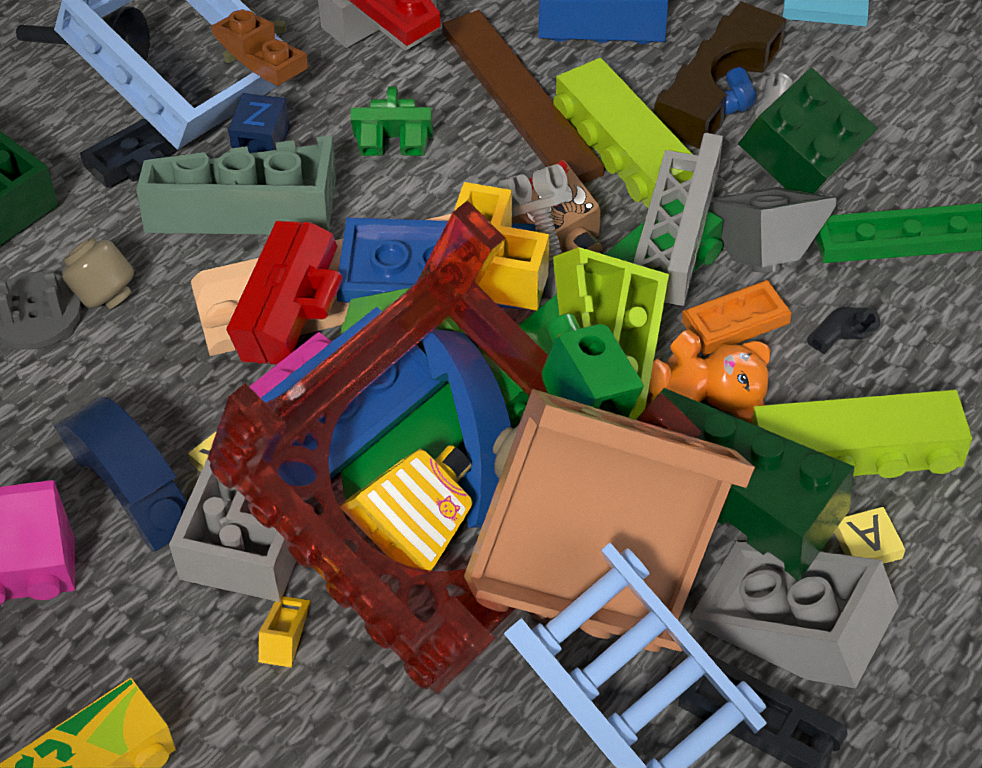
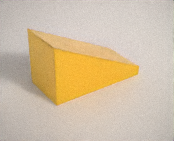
(282, 632)

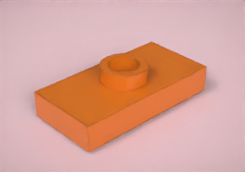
(737, 316)

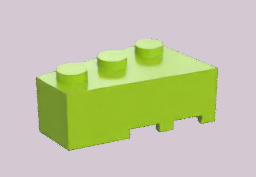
(618, 296)

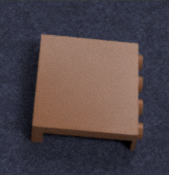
(594, 481)

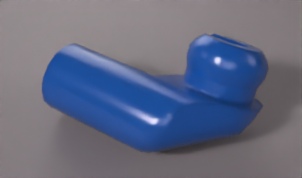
(741, 93)

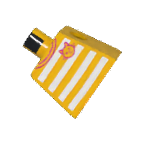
(414, 506)

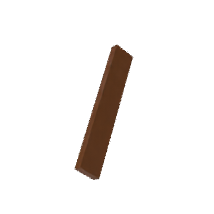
(520, 96)

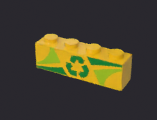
(109, 733)

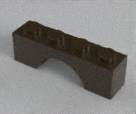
(694, 101)

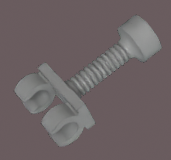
(551, 186)

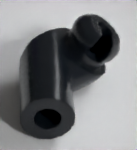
(844, 324)

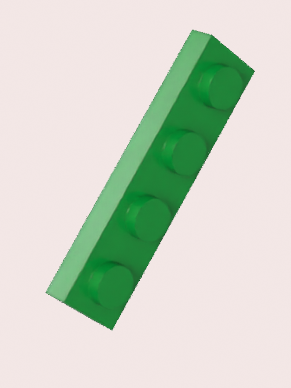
(901, 233)

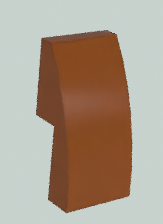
(255, 46)

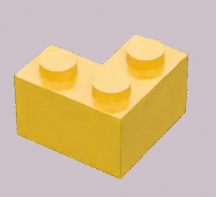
(522, 262)

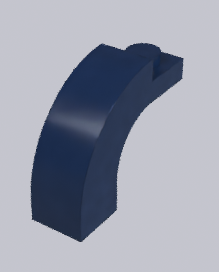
(129, 464)

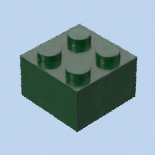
(807, 134)

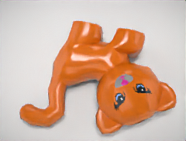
(729, 379)

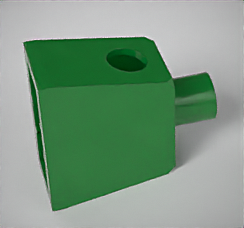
(589, 367)

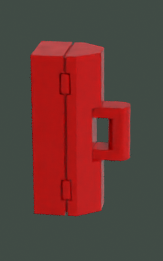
(281, 292)

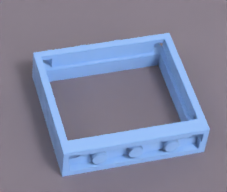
(151, 95)

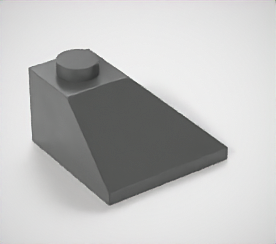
(770, 225)

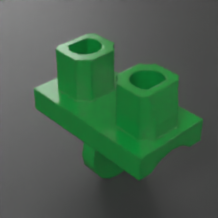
(392, 119)

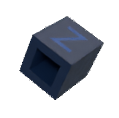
(259, 123)

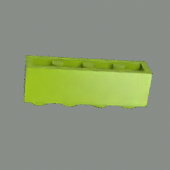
(617, 126)
(878, 432)

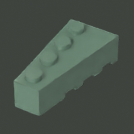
(238, 190)

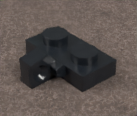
(125, 152)

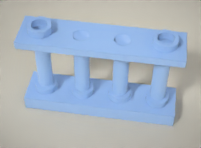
(580, 687)

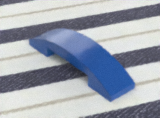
(478, 408)

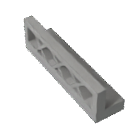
(686, 226)

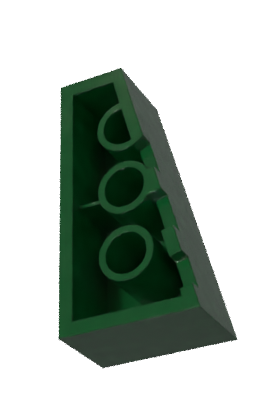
(792, 494)

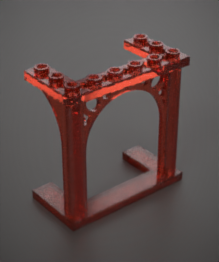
(258, 435)

